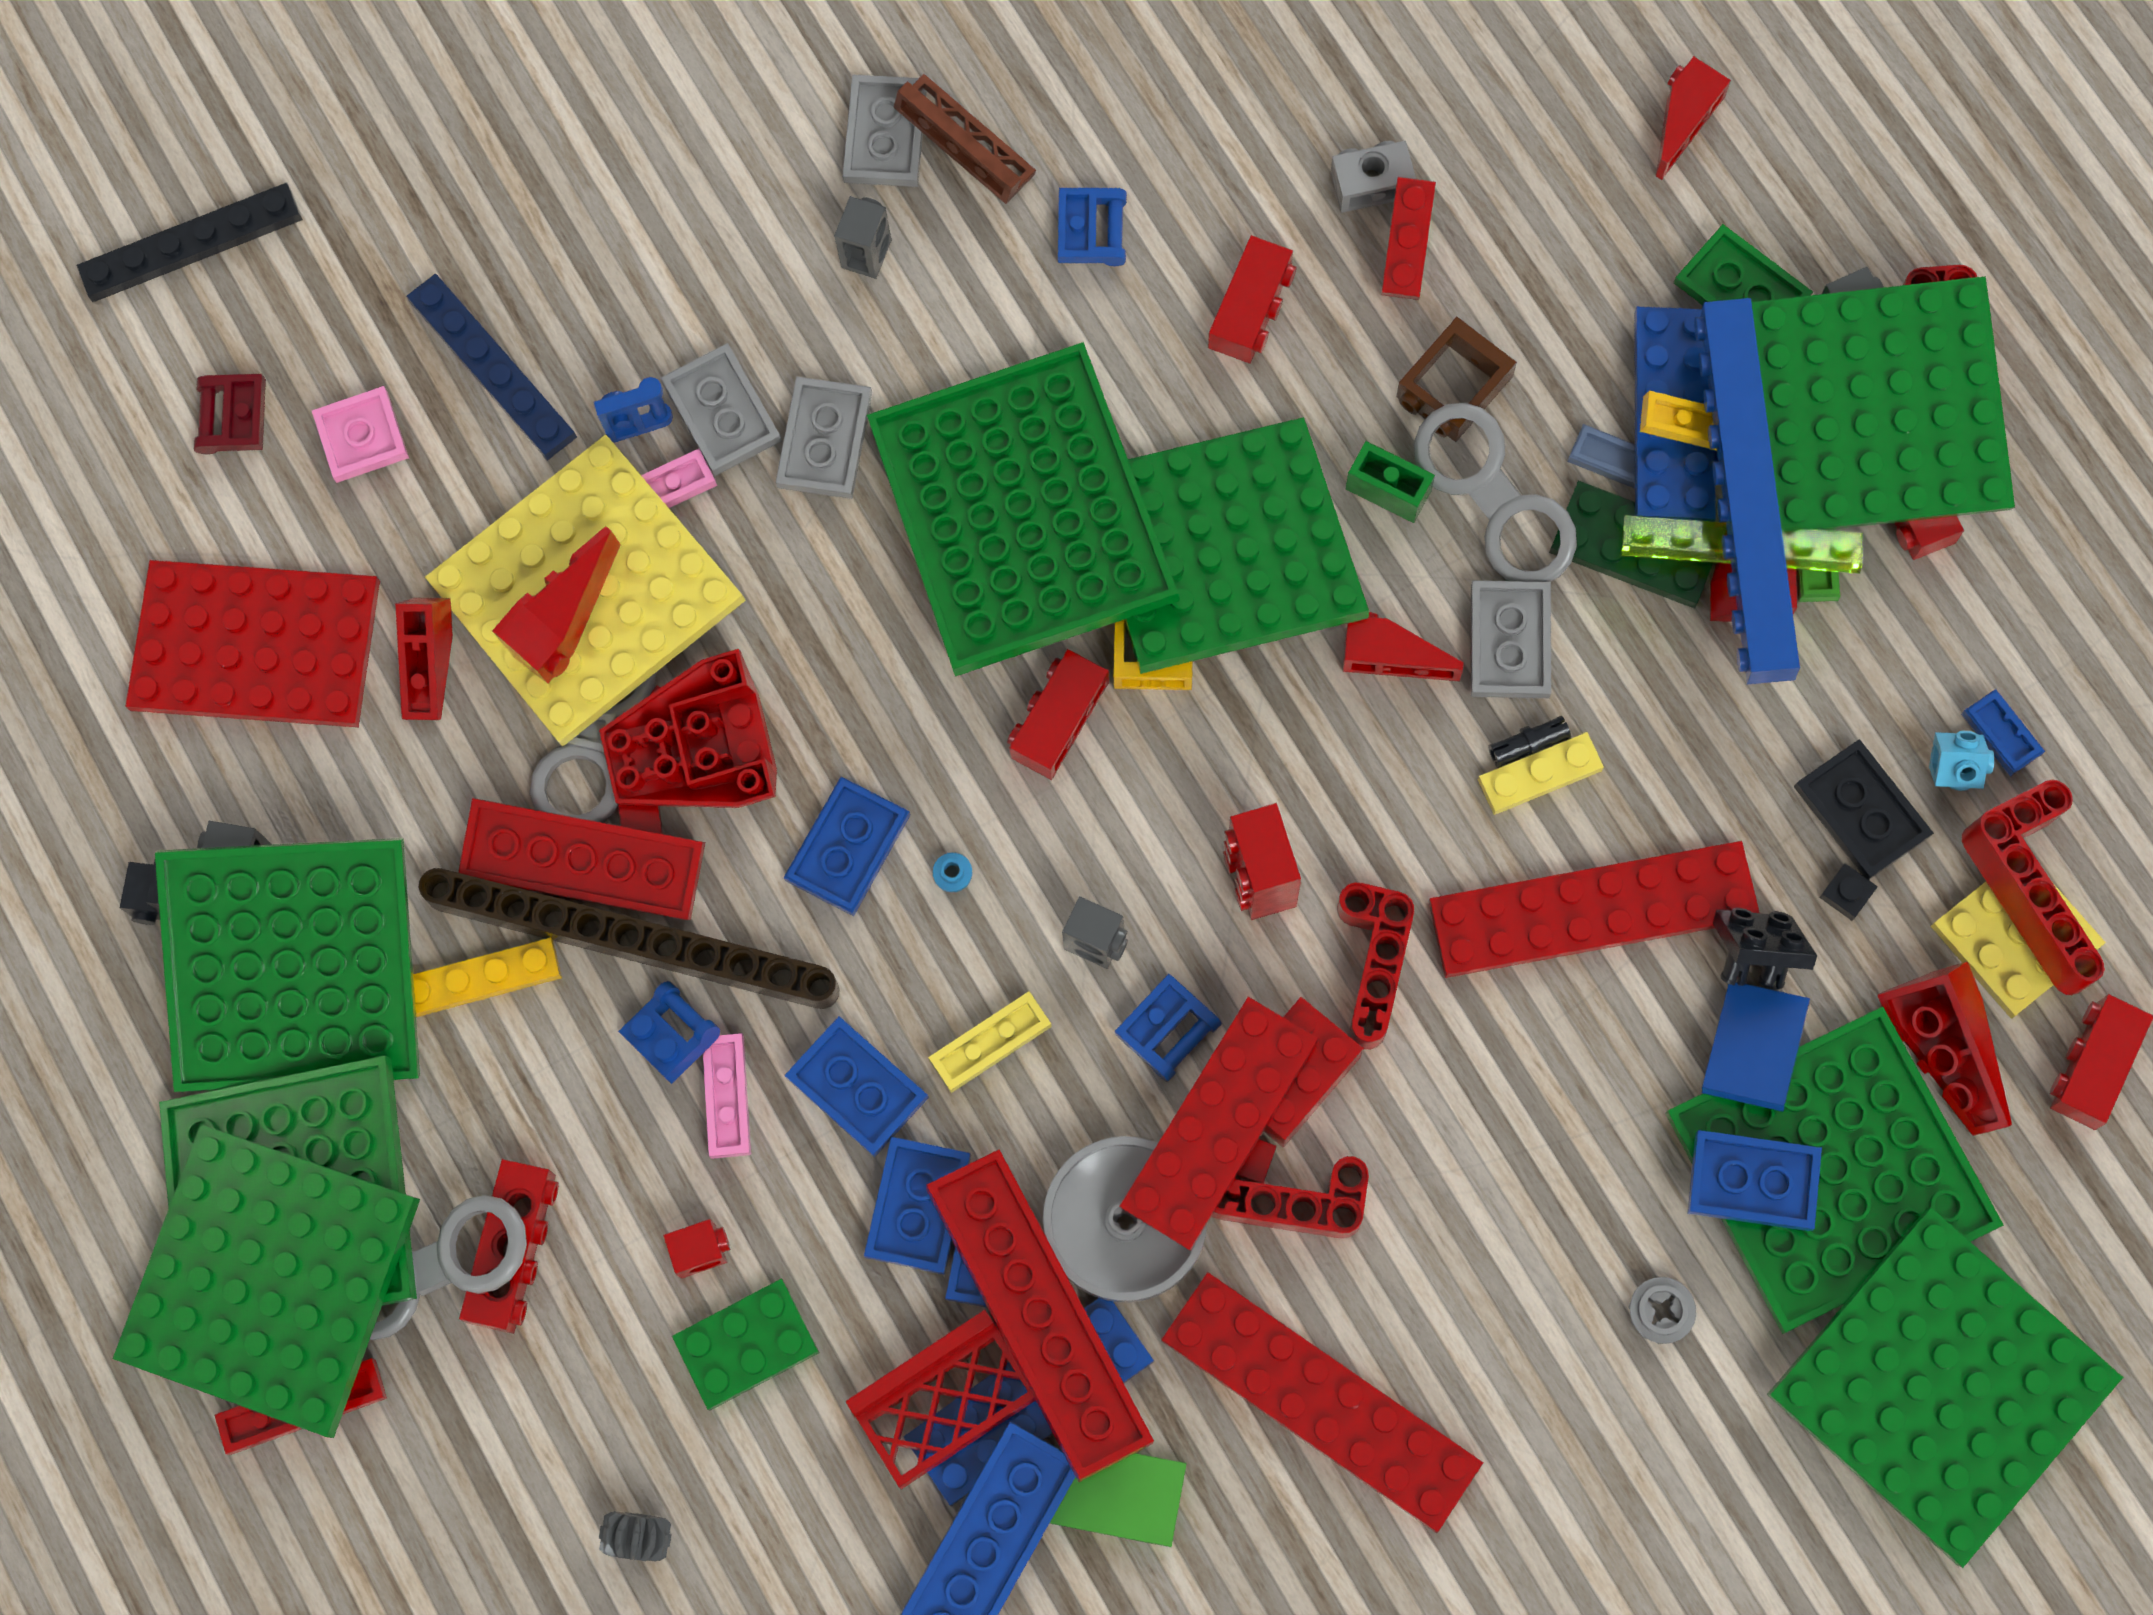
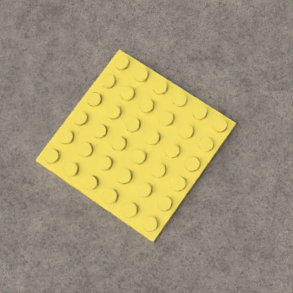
(649, 610)

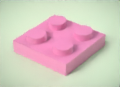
(360, 434)

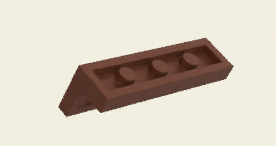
(960, 142)

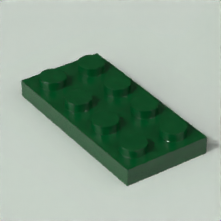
(1599, 536)

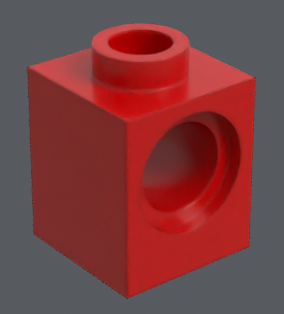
(697, 1248)

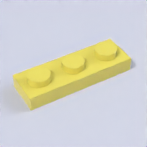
(1540, 773)
(990, 1041)

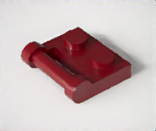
(241, 413)

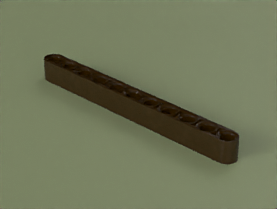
(614, 925)

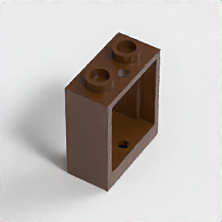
(1474, 349)

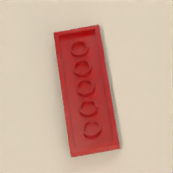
(582, 859)
(1219, 1123)

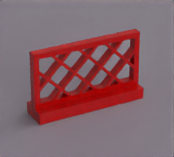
(922, 1370)

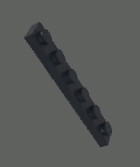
(189, 242)

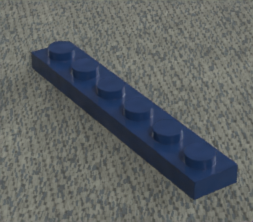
(491, 367)

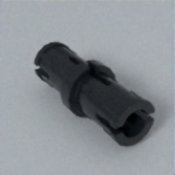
(1529, 741)

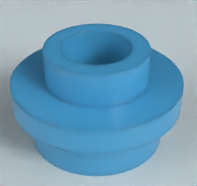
(956, 883)

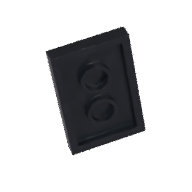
(1863, 809)

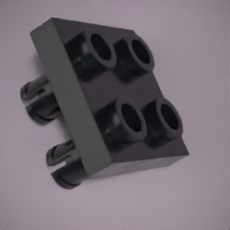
(1762, 940)

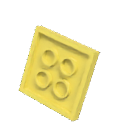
(1996, 952)

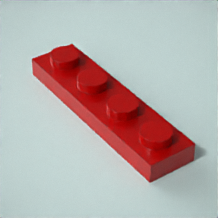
(245, 1428)

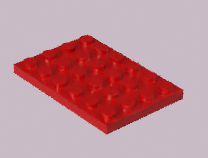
(253, 643)

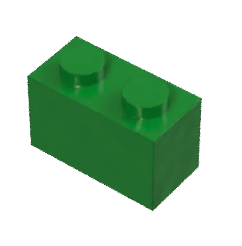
(1389, 481)

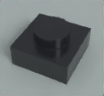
(1848, 892)

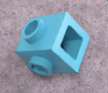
(1960, 760)

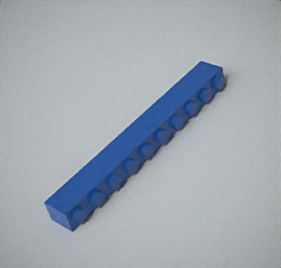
(1748, 492)

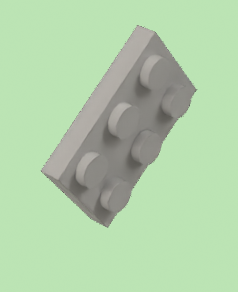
(879, 140)
(721, 409)
(824, 437)
(1511, 639)

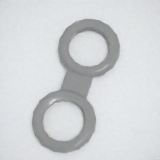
(1495, 493)
(586, 747)
(438, 1263)

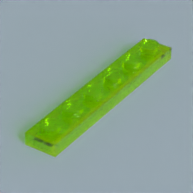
(1703, 542)

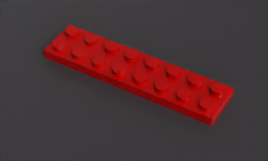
(1590, 909)
(1039, 1315)
(1322, 1402)

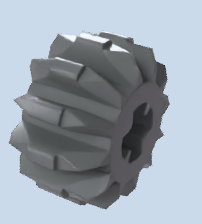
(635, 1536)

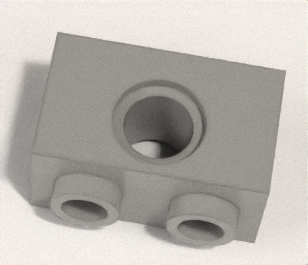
(1360, 191)

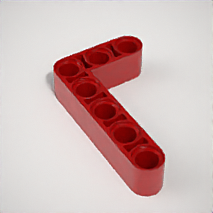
(2025, 889)

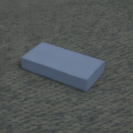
(1604, 455)

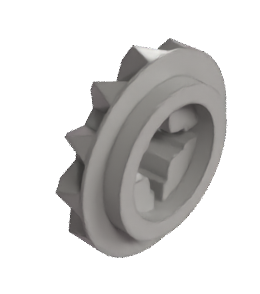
(1658, 1291)

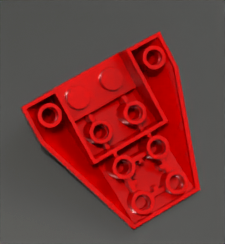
(694, 741)

